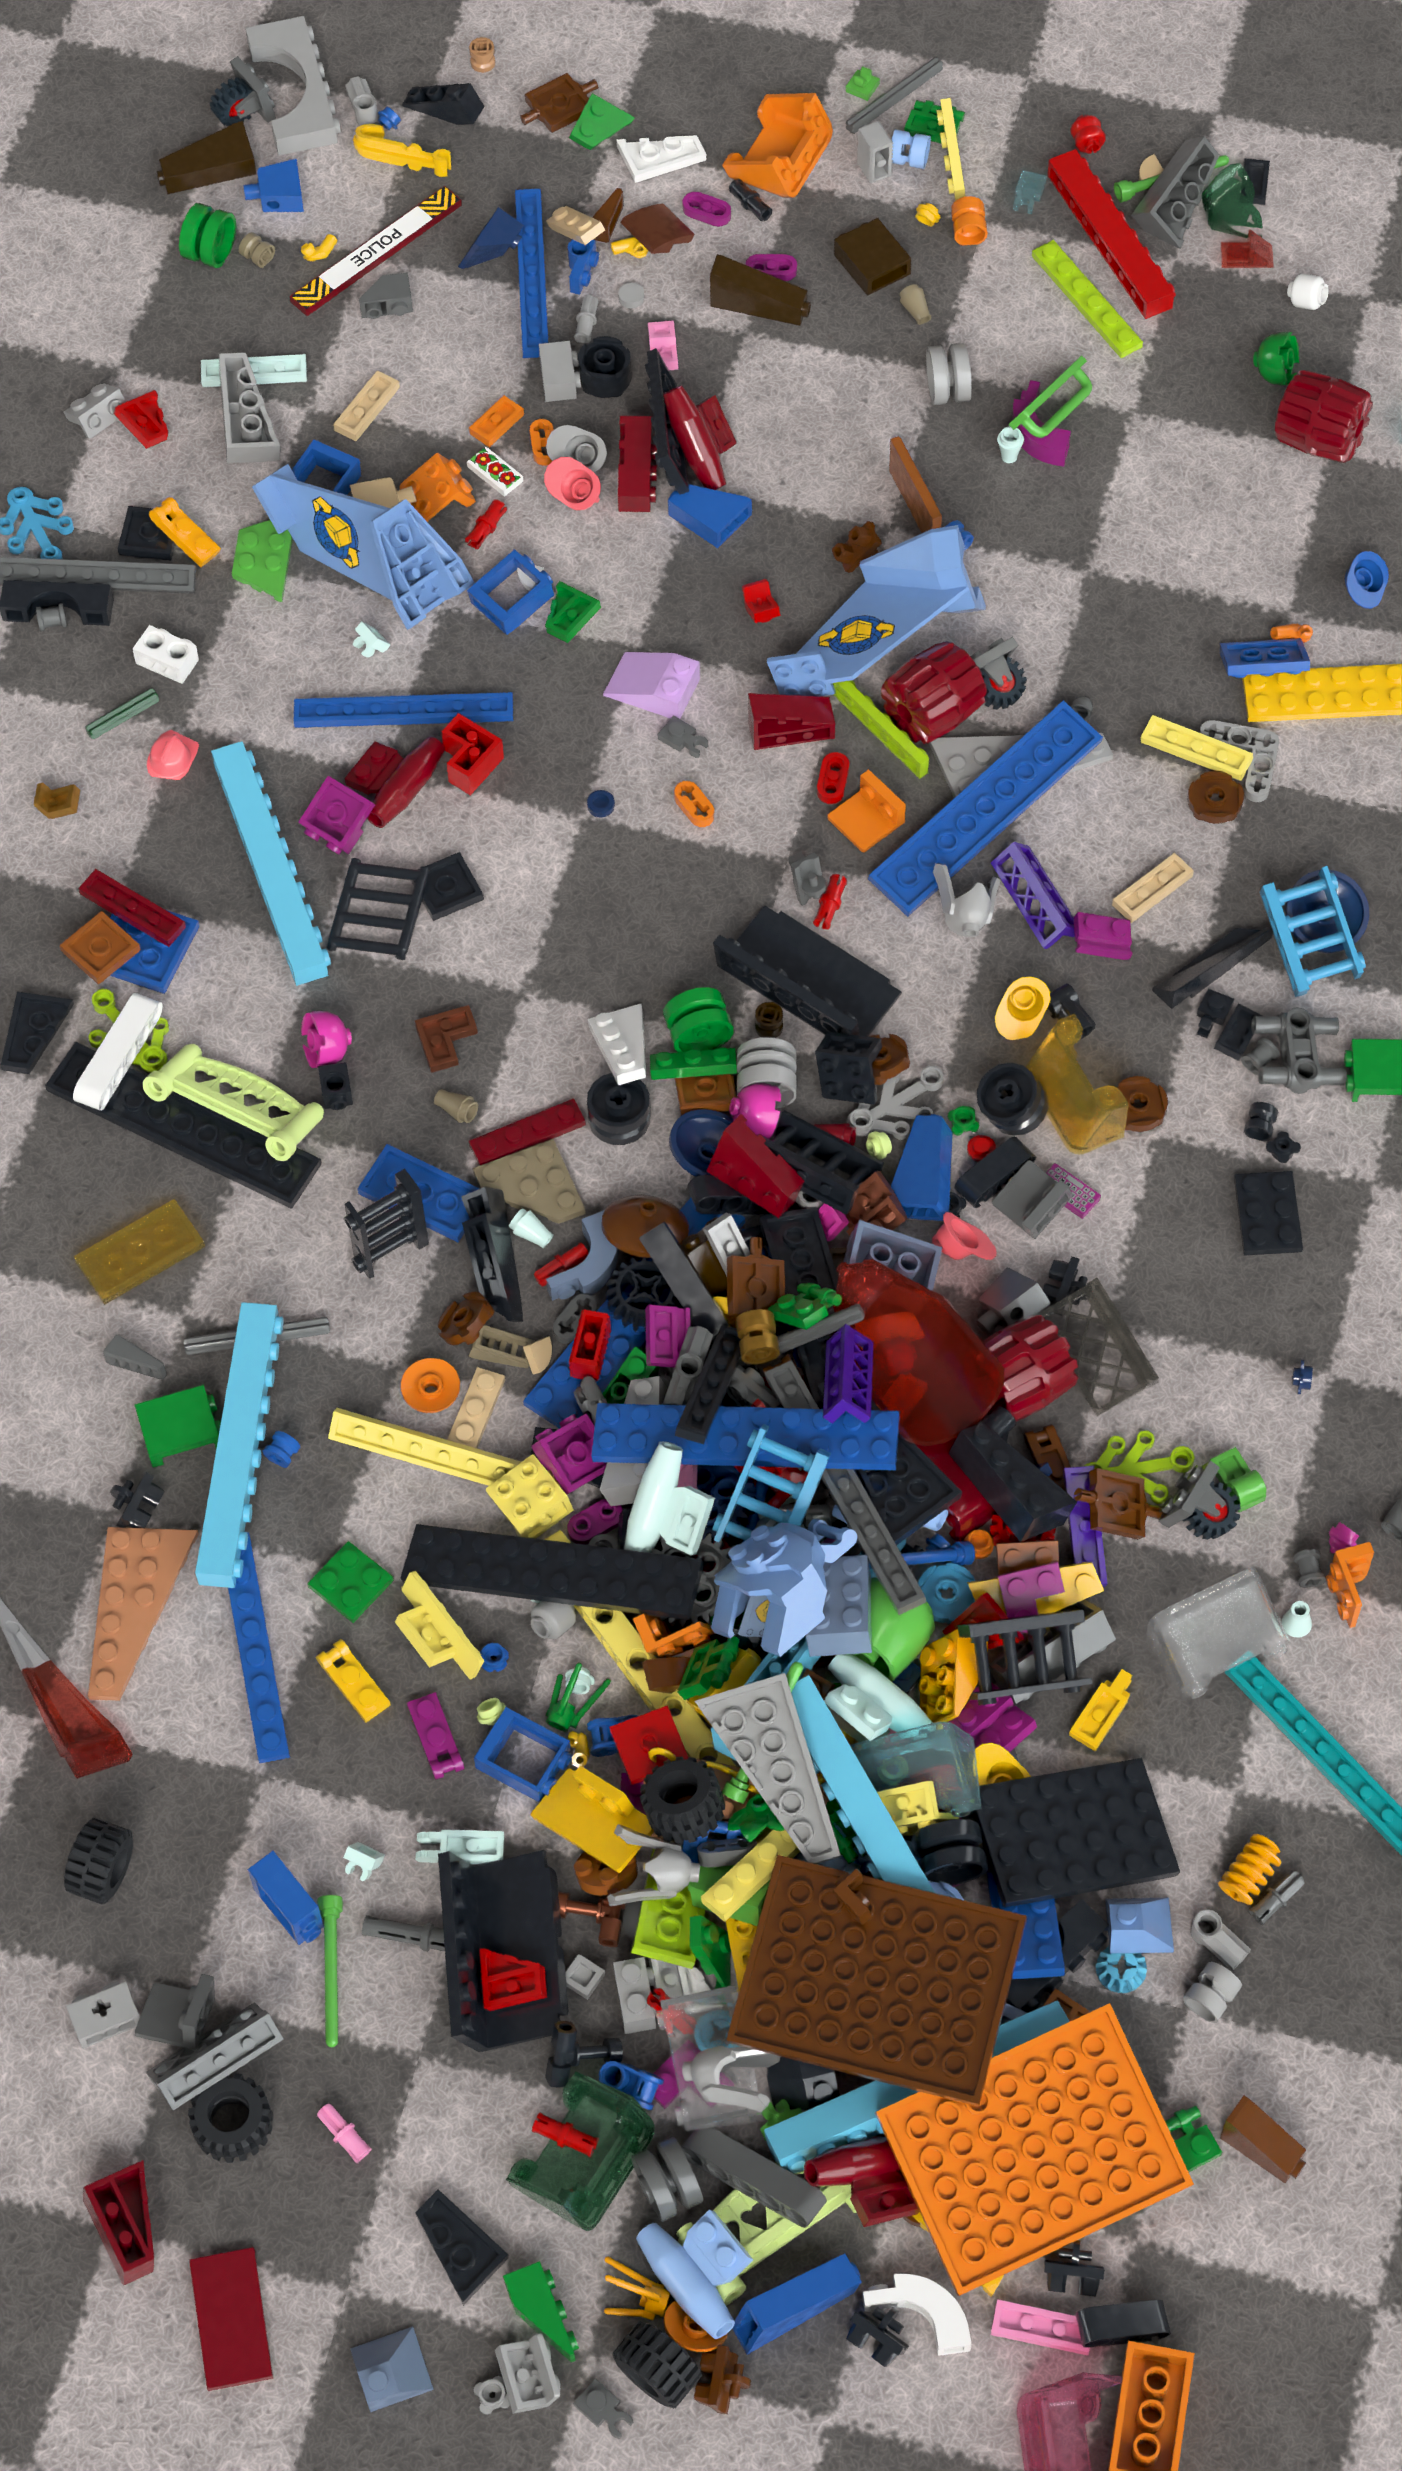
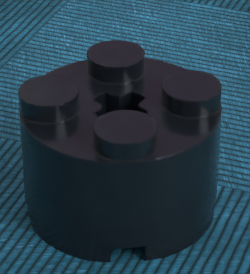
(604, 367)

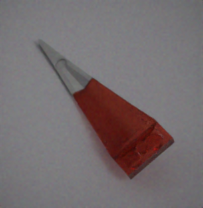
(75, 1725)

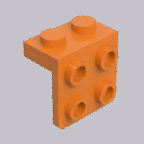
(437, 485)

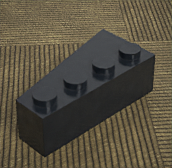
(1011, 1483)

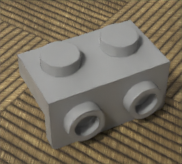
(96, 409)
(528, 2374)

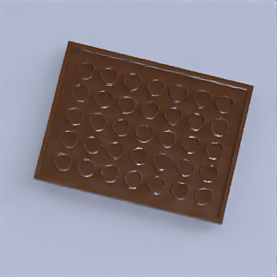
(886, 2000)

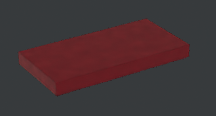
(231, 2319)

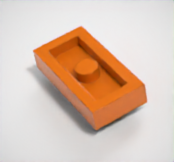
(496, 421)

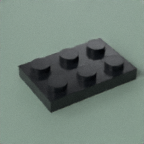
(1268, 1213)

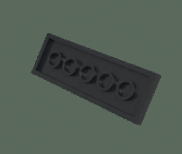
(669, 450)

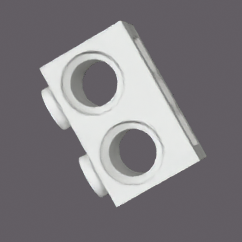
(165, 654)

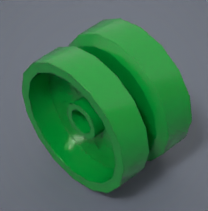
(207, 235)
(698, 1020)

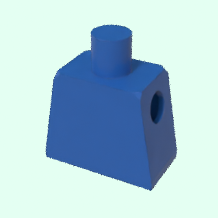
(277, 188)

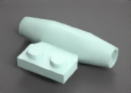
(665, 1509)
(870, 1699)

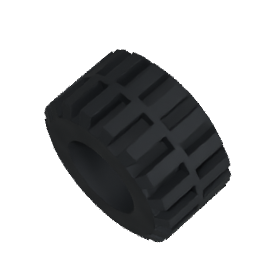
(691, 1817)
(98, 1861)
(236, 2142)
(657, 2364)

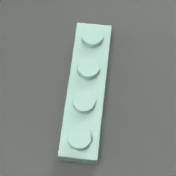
(265, 369)

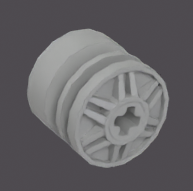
(768, 1062)

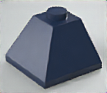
(494, 239)

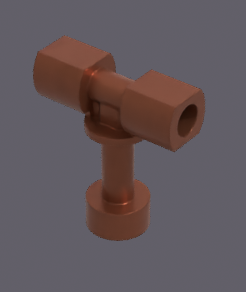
(605, 1915)

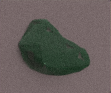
(1227, 206)

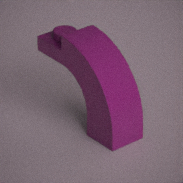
(1049, 449)

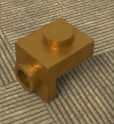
(58, 801)

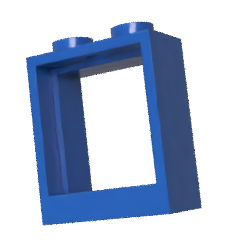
(331, 460)
(525, 607)
(498, 1736)
(286, 1898)

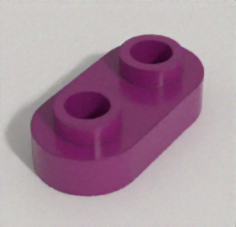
(707, 210)
(774, 264)
(595, 1520)

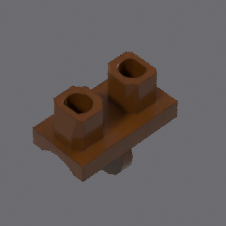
(860, 546)
(725, 2382)

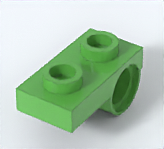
(1244, 1483)

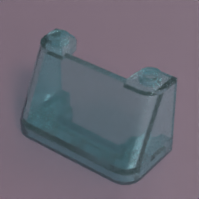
(922, 1754)

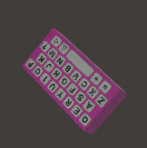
(1083, 1197)

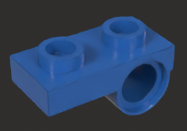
(581, 260)

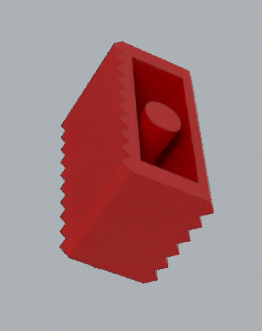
(590, 1345)

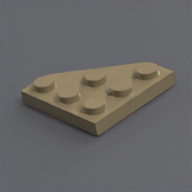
(534, 1181)

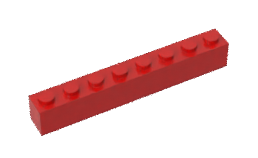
(1111, 234)

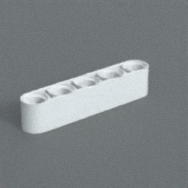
(117, 1051)

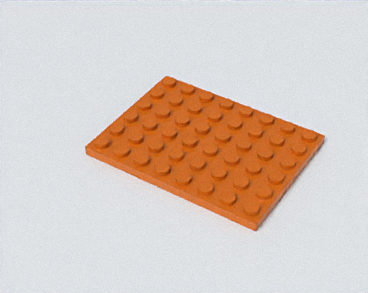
(1046, 2157)

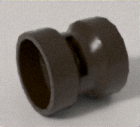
(765, 1026)

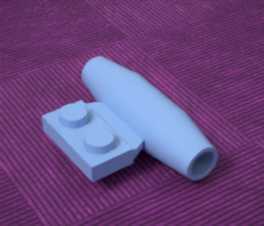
(694, 2270)

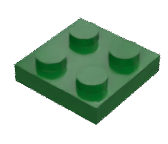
(350, 1582)

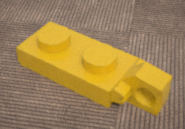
(1102, 1711)

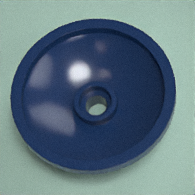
(1352, 902)
(696, 1139)

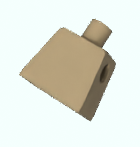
(382, 492)

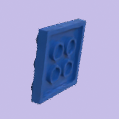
(155, 962)

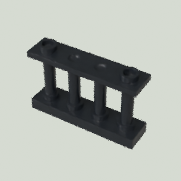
(819, 1180)
(410, 1223)
(1036, 1627)

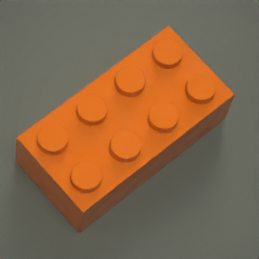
(1151, 2408)

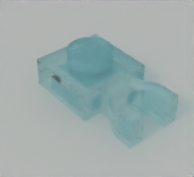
(1029, 189)

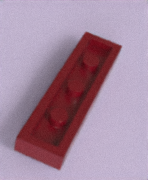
(132, 907)
(527, 1132)

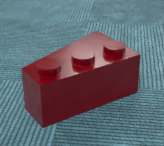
(635, 465)
(789, 719)
(122, 2219)

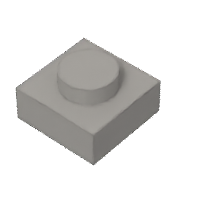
(583, 1976)

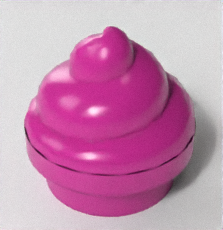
(1341, 1537)

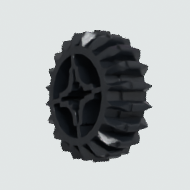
(645, 1280)

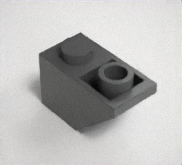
(387, 297)

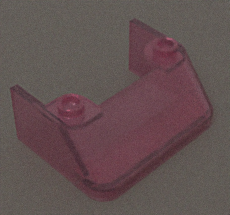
(1055, 2420)

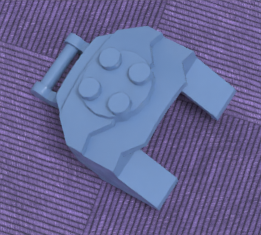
(788, 1570)

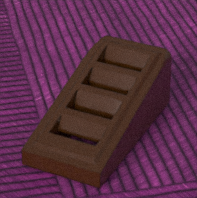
(609, 215)

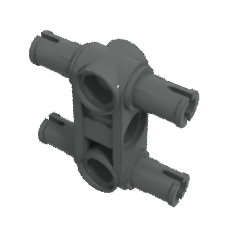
(1298, 1050)

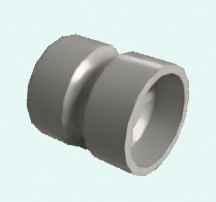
(1211, 1994)

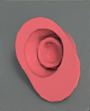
(572, 483)
(171, 756)
(962, 1239)

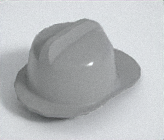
(577, 444)

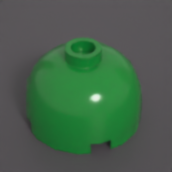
(1275, 355)

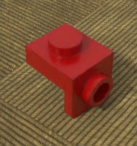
(759, 601)

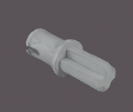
(586, 319)

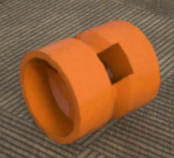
(969, 221)

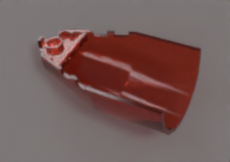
(923, 1354)

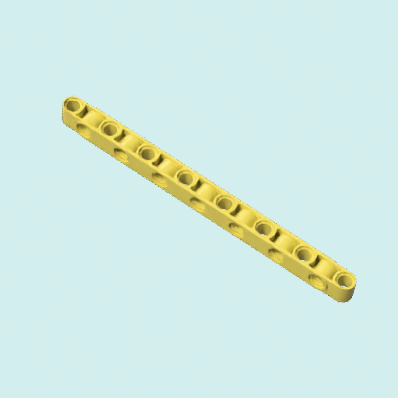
(626, 1648)

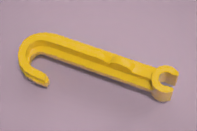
(371, 144)

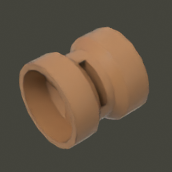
(482, 54)

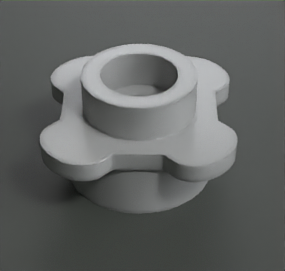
(483, 2391)

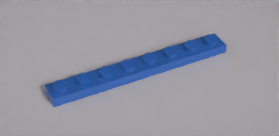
(531, 272)
(402, 709)
(257, 1663)

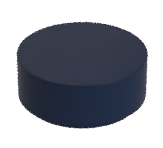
(600, 803)

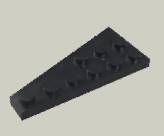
(909, 1494)

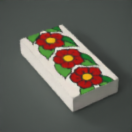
(495, 471)

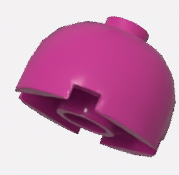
(327, 1036)
(757, 1105)

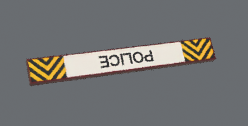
(375, 251)

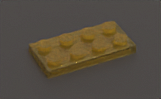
(139, 1251)

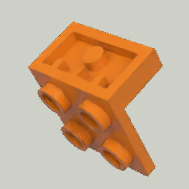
(869, 813)
(1347, 1568)
(659, 1640)

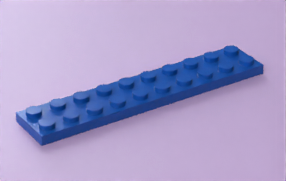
(986, 807)
(554, 1393)
(634, 1430)

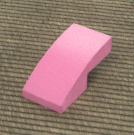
(663, 338)

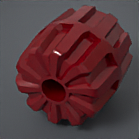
(1323, 416)
(934, 692)
(1034, 1364)

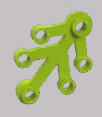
(146, 1052)
(1131, 1466)

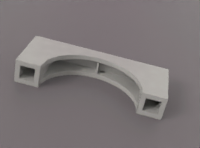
(290, 45)

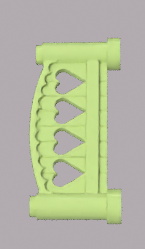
(282, 1131)
(761, 2242)

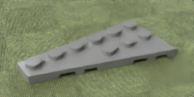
(968, 757)
(770, 1746)

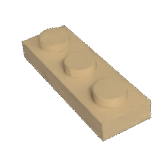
(575, 225)
(366, 405)
(1152, 887)
(477, 1408)

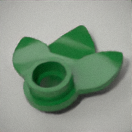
(754, 1819)

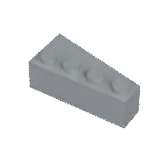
(245, 420)
(623, 1479)

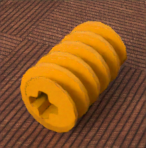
(1249, 1869)

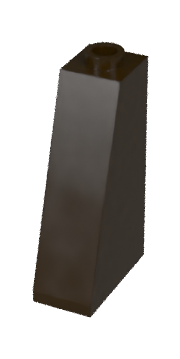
(209, 161)
(755, 293)

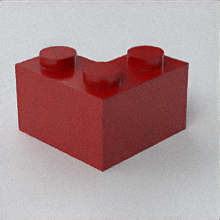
(473, 752)

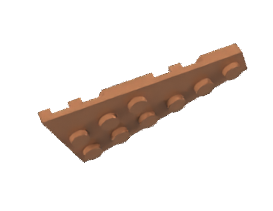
(134, 1589)

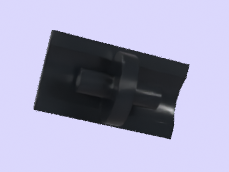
(1067, 1274)
(145, 1491)
(1058, 2271)
(890, 2344)

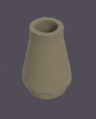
(915, 303)
(459, 1106)

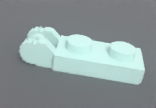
(470, 1845)

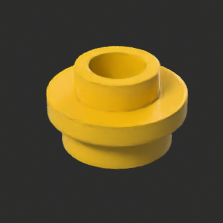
(927, 214)

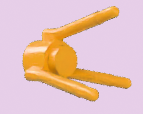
(653, 2296)

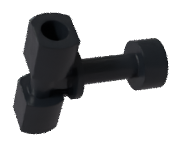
(569, 2053)

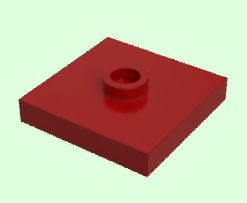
(642, 1733)

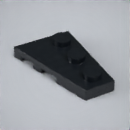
(31, 1029)
(460, 2245)

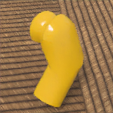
(630, 246)
(320, 252)
(581, 1753)

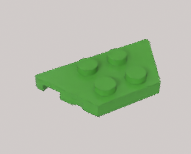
(263, 558)

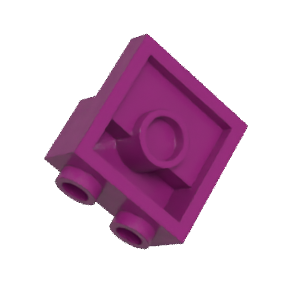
(336, 816)
(569, 1453)
(995, 1723)

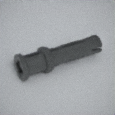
(425, 1936)

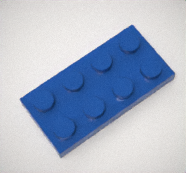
(439, 1190)
(1041, 1943)

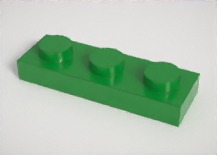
(693, 1063)

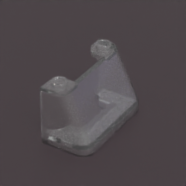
(1216, 1632)
(694, 2025)

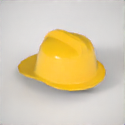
(1022, 1008)
(997, 1765)

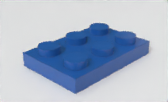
(1264, 657)

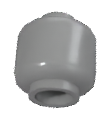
(552, 1619)

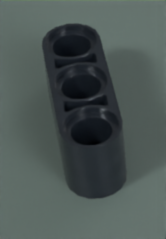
(993, 1171)
(716, 1197)
(1122, 2322)

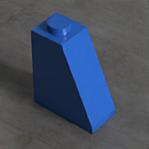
(710, 512)

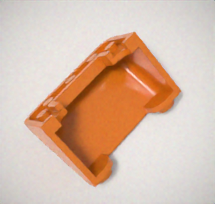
(787, 146)

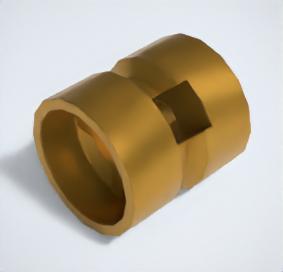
(757, 1336)

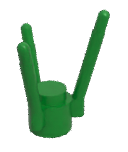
(562, 1714)

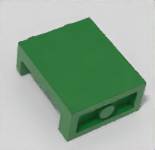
(1374, 1067)
(178, 1423)

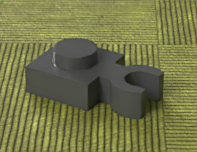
(680, 735)
(599, 2406)

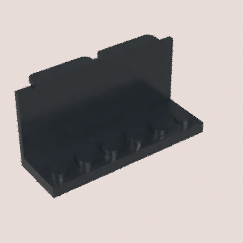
(807, 975)
(513, 1912)

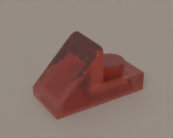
(1249, 254)

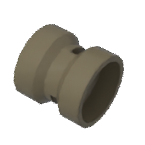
(254, 248)

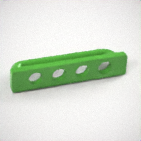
(1024, 419)

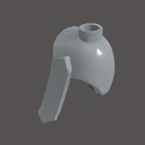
(968, 912)
(670, 1869)
(709, 2063)

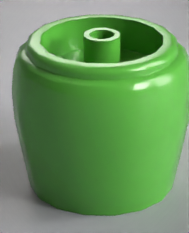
(896, 1637)

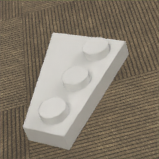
(655, 158)

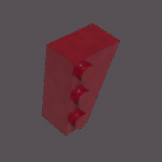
(753, 1169)

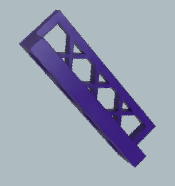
(1044, 891)
(840, 1372)

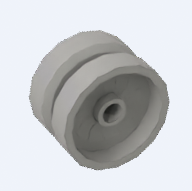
(948, 373)

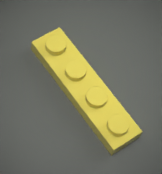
(949, 141)
(1196, 747)
(748, 1875)

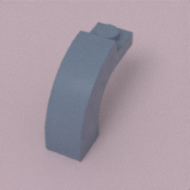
(593, 1271)

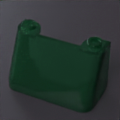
(572, 2182)

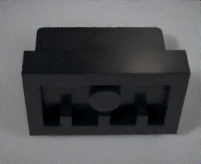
(846, 1067)

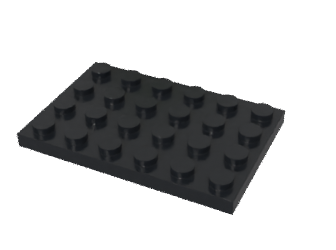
(1074, 1832)

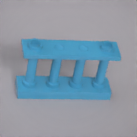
(1293, 952)
(801, 1492)

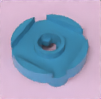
(943, 1577)

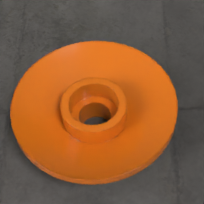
(430, 1373)
(687, 2331)

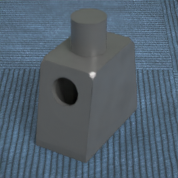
(1010, 1300)

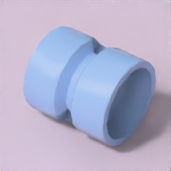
(918, 149)

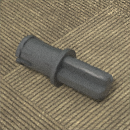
(1277, 1897)

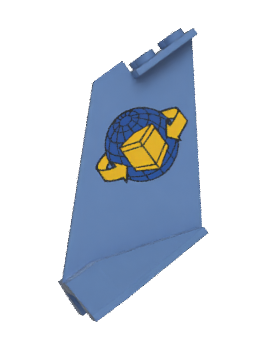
(372, 544)
(899, 596)

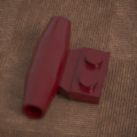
(701, 434)
(393, 777)
(872, 2171)

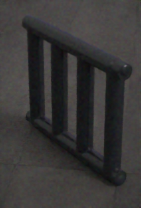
(406, 925)

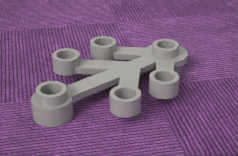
(893, 1105)

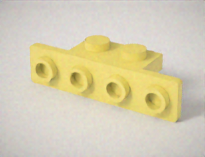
(434, 1631)

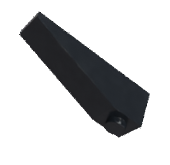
(801, 2084)

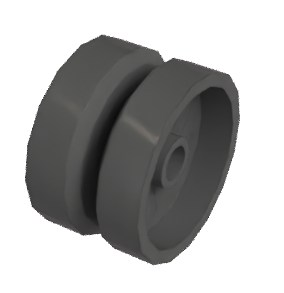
(663, 2180)

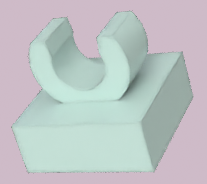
(371, 638)
(364, 1857)

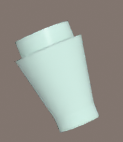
(1010, 443)
(530, 1228)
(1297, 1620)

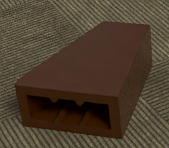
(1263, 2141)

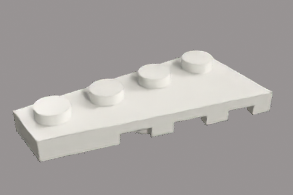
(621, 1042)

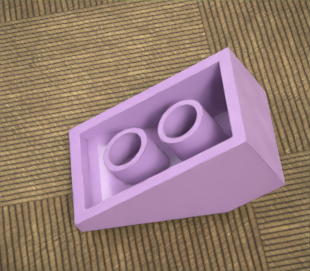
(655, 682)

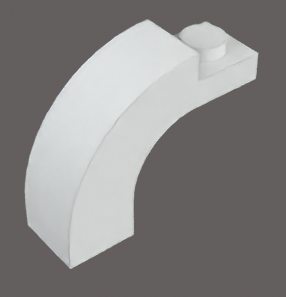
(932, 2302)

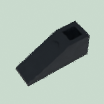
(450, 103)

